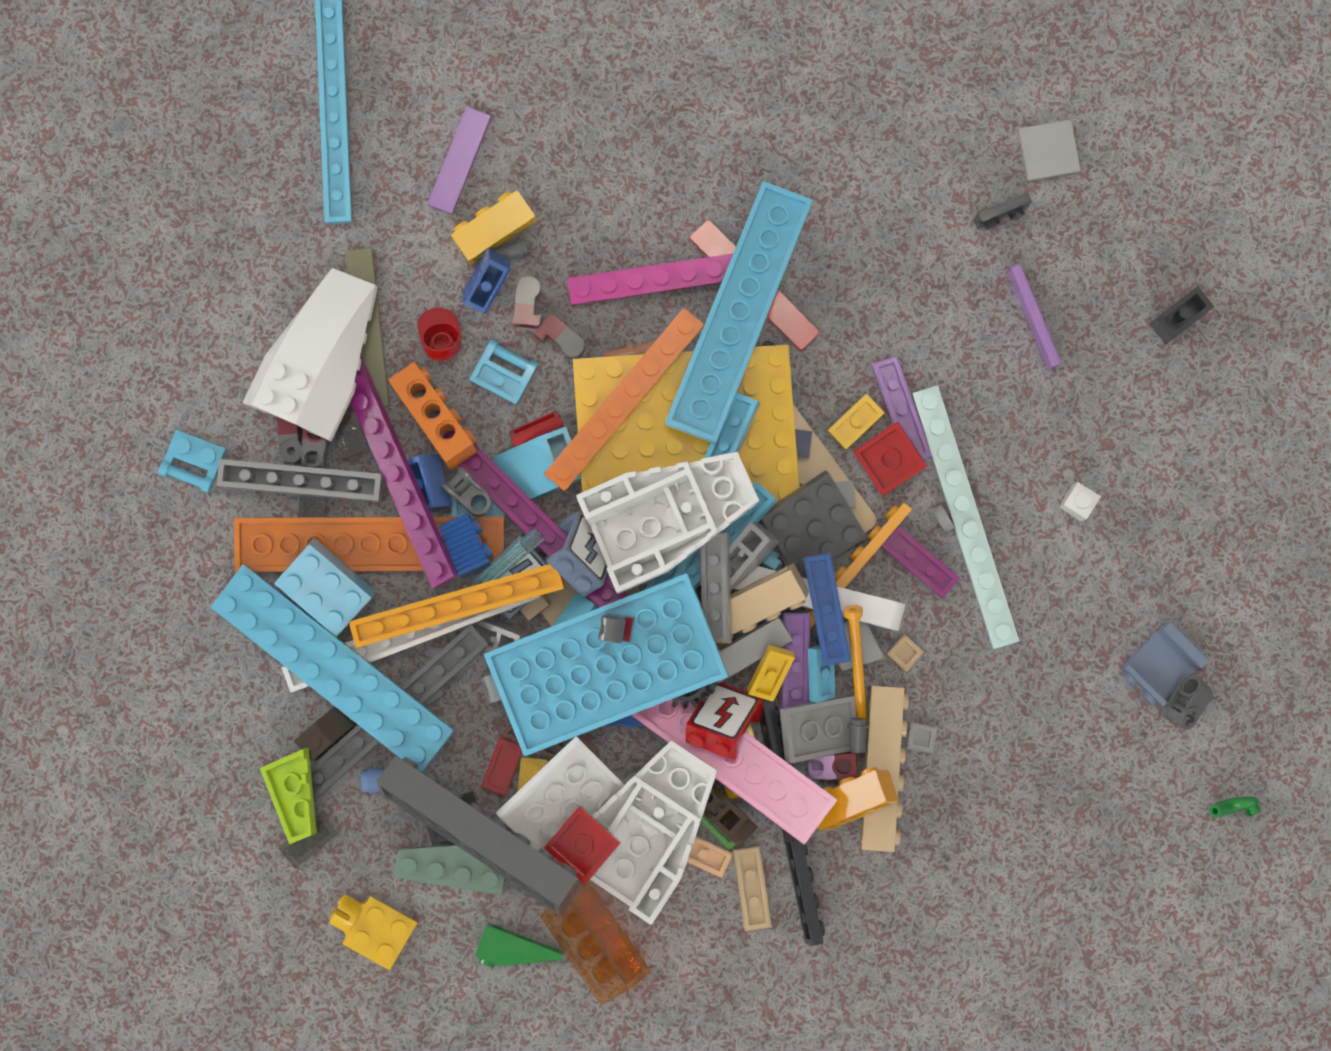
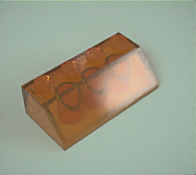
(596, 945)

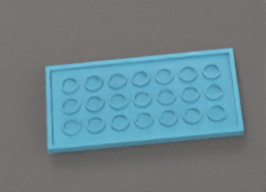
(573, 682)

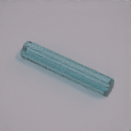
(512, 557)

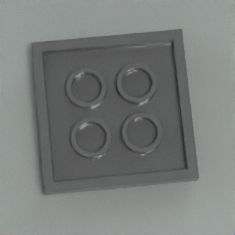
(813, 522)

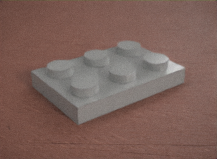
(817, 728)

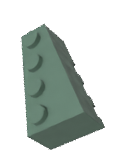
(447, 867)

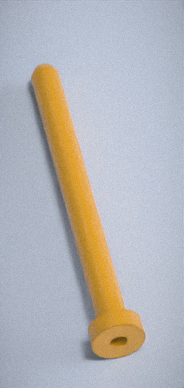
(853, 613)

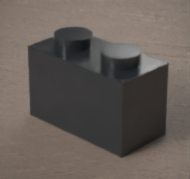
(1181, 315)

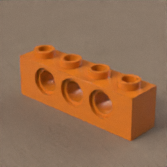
(452, 450)

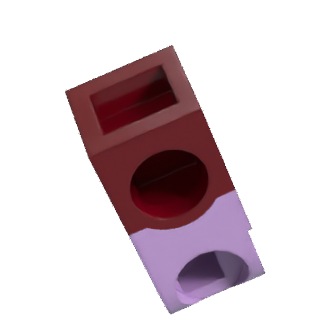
(833, 766)

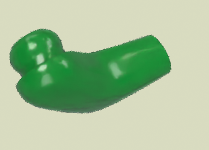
(1234, 805)

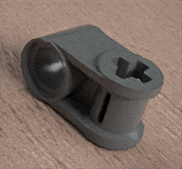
(466, 492)
(1189, 700)

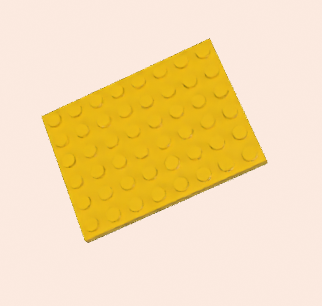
(648, 443)

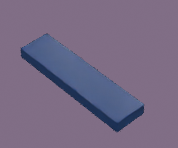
(827, 609)

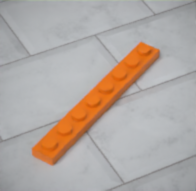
(624, 399)

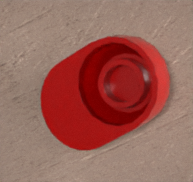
(439, 334)

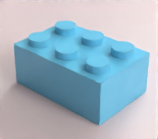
(325, 587)

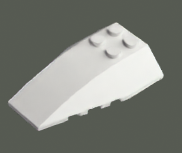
(316, 358)
(664, 514)
(657, 824)

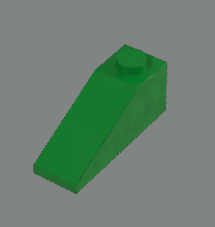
(509, 948)

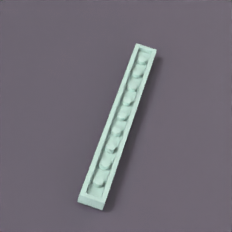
(965, 517)

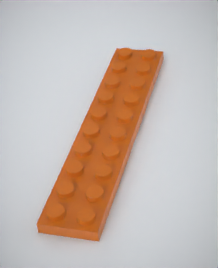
(359, 542)

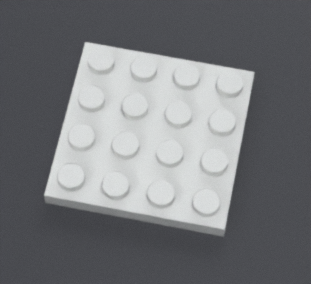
(556, 791)

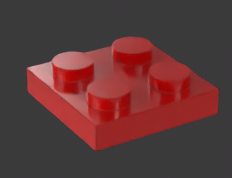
(890, 459)
(582, 844)

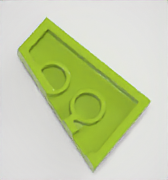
(292, 794)

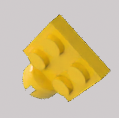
(373, 928)

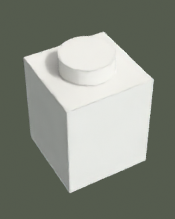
(1079, 501)

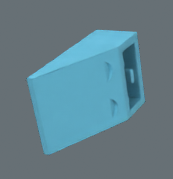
(530, 460)

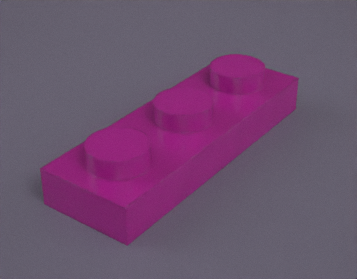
(920, 562)

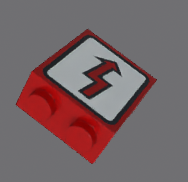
(723, 720)

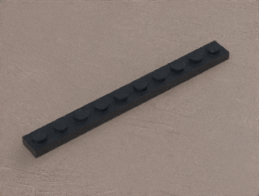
(796, 852)

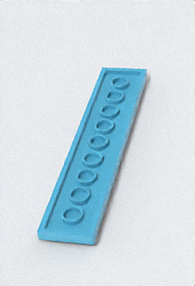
(738, 313)
(332, 668)

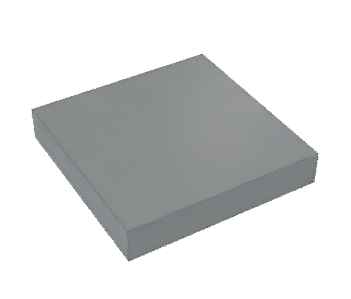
(1049, 150)

